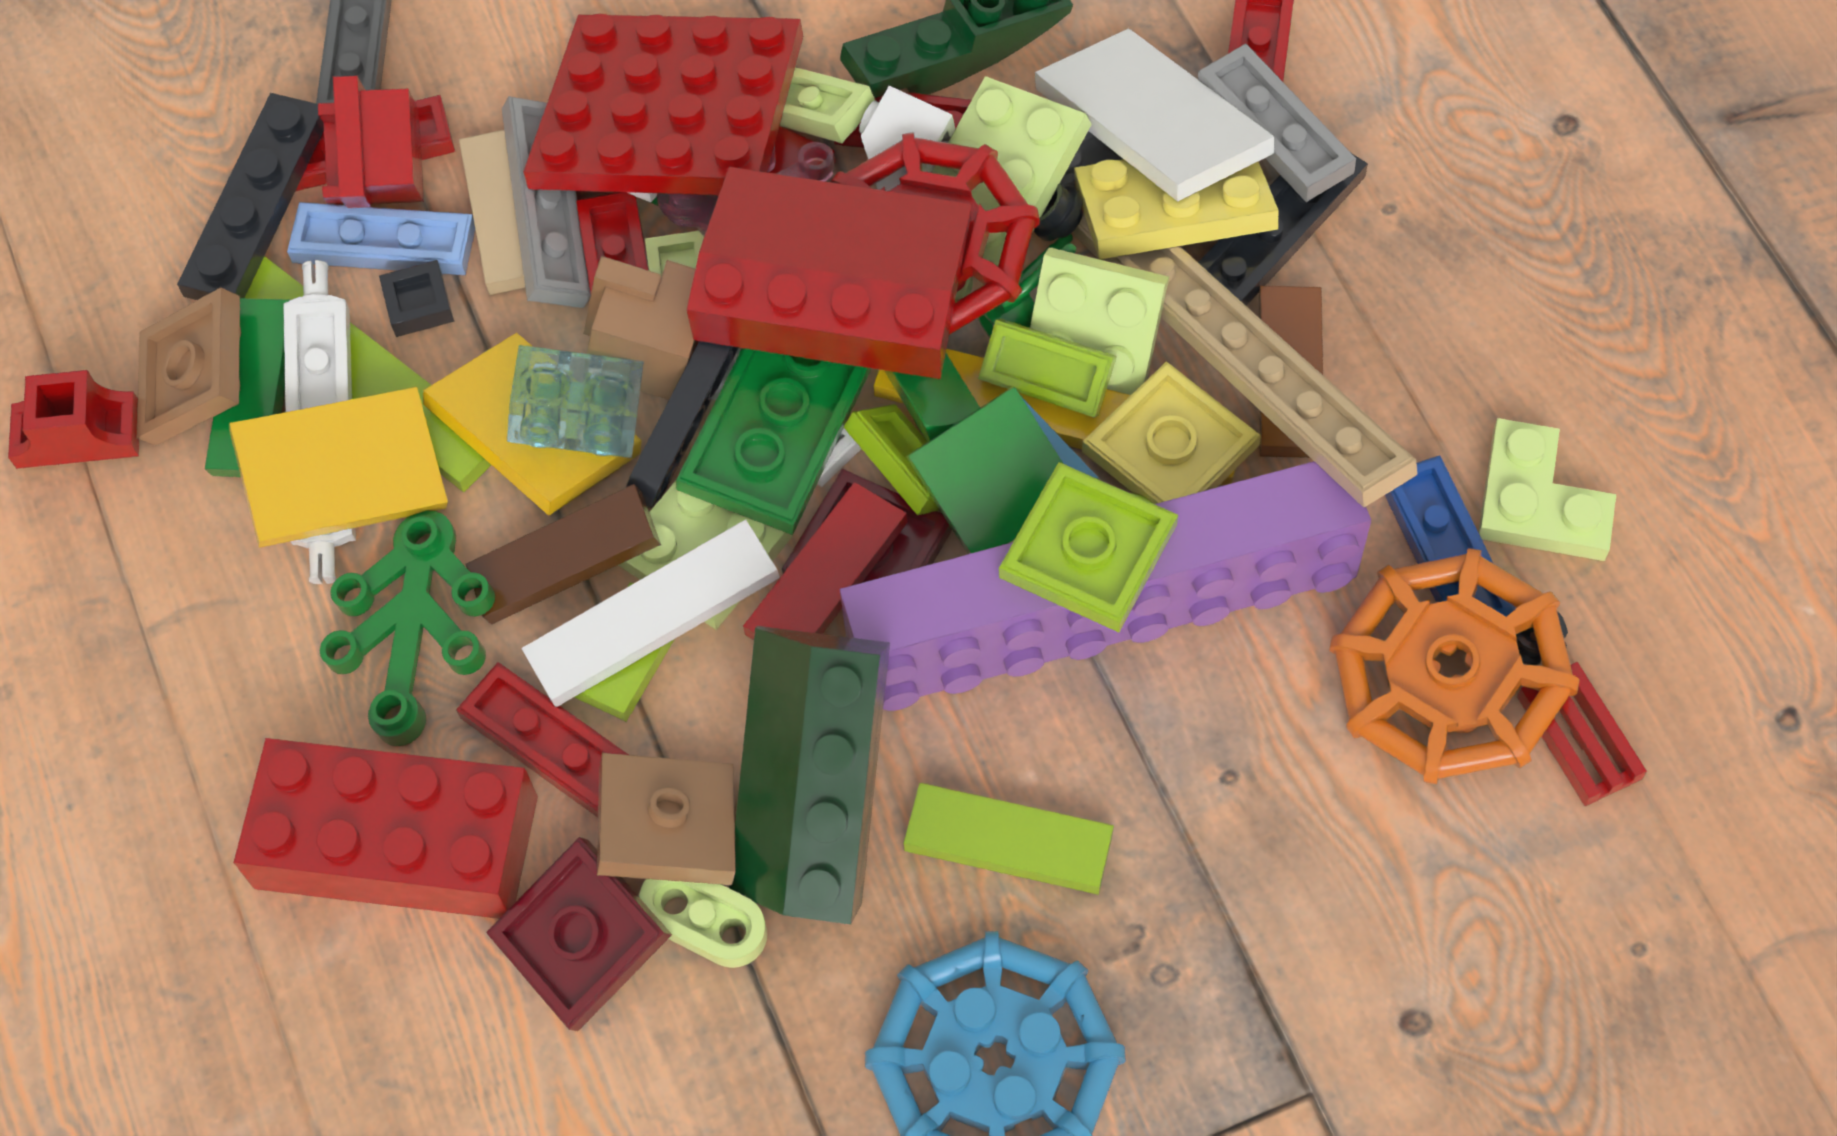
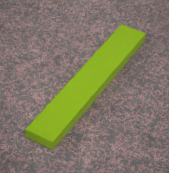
(380, 372)

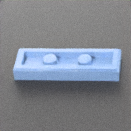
(381, 237)

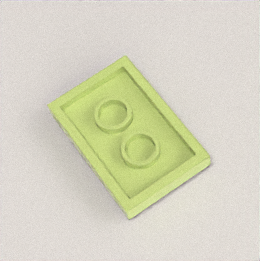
(1032, 141)

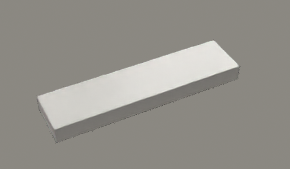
(650, 613)

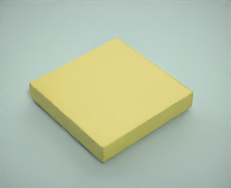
(1170, 439)

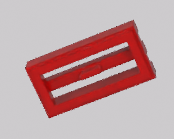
(1608, 731)

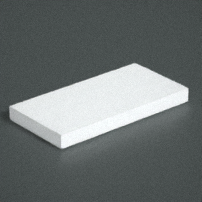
(1155, 114)

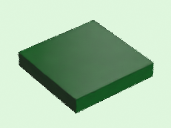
(987, 471)

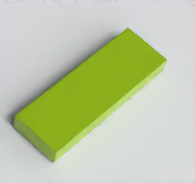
(1008, 838)

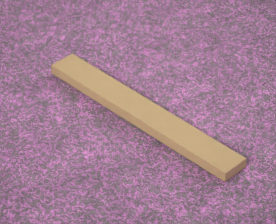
(1273, 375)

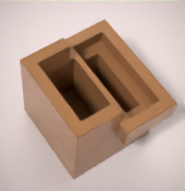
(642, 319)

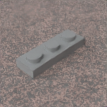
(1303, 146)

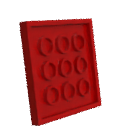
(664, 103)

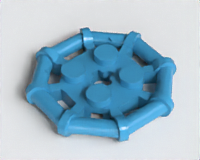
(989, 1017)

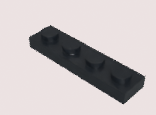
(254, 198)
(1254, 259)

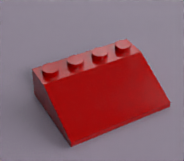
(829, 272)

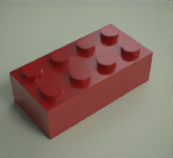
(387, 828)

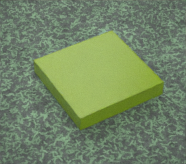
(1088, 546)

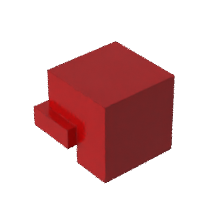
(371, 146)

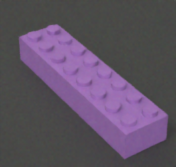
(1228, 553)

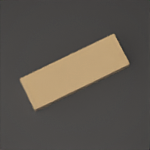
(493, 210)

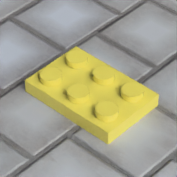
(1137, 216)

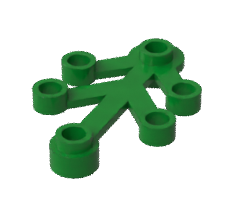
(407, 616)

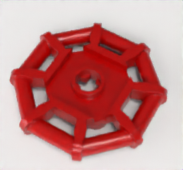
(975, 167)

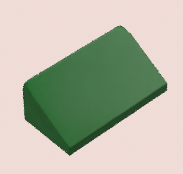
(935, 402)

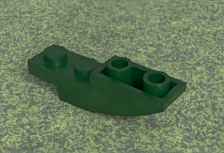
(949, 44)

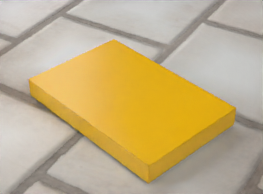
(476, 408)
(337, 466)

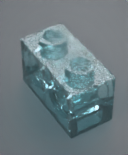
(574, 401)

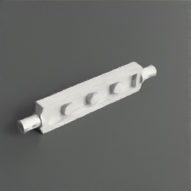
(317, 375)

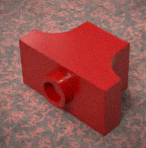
(71, 421)

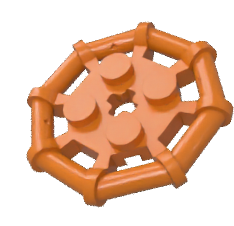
(1457, 701)

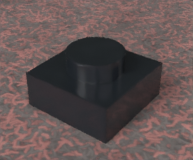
(416, 298)

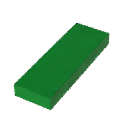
(259, 376)

